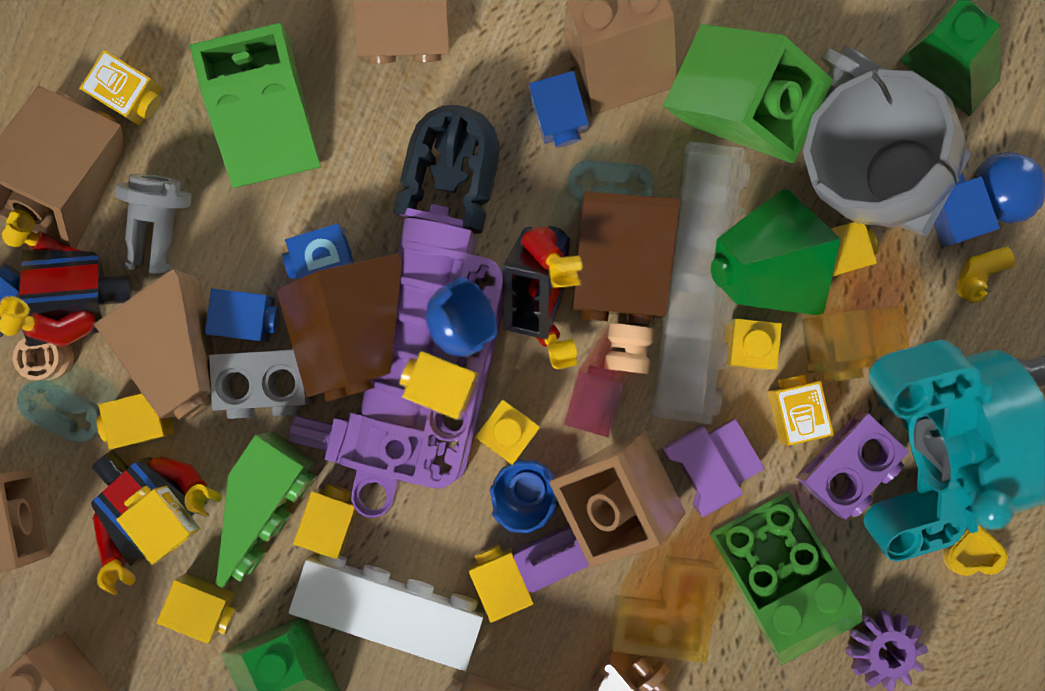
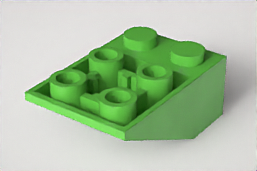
(256, 104)
(256, 501)
(787, 578)

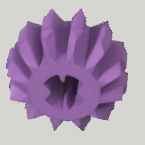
(898, 662)

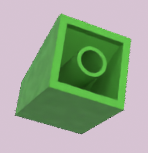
(749, 89)

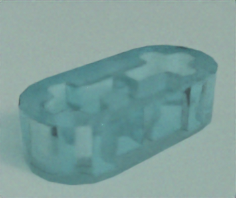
(612, 173)
(56, 420)

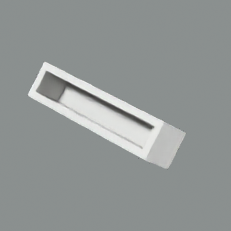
(388, 610)

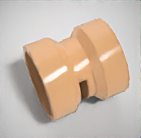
(629, 348)
(51, 364)

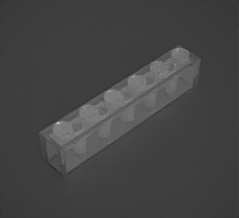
(696, 305)

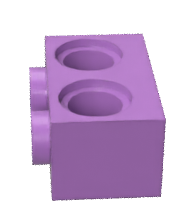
(845, 456)

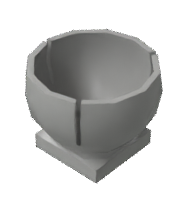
(886, 155)

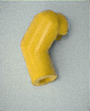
(977, 270)

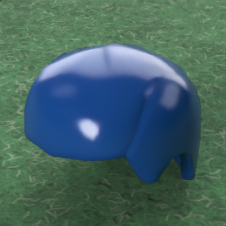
(1013, 185)
(460, 318)
(523, 496)

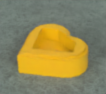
(976, 553)

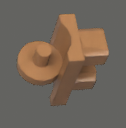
(623, 674)

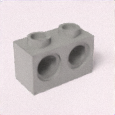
(260, 371)

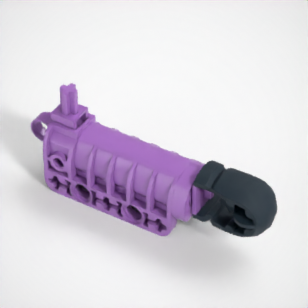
(392, 435)

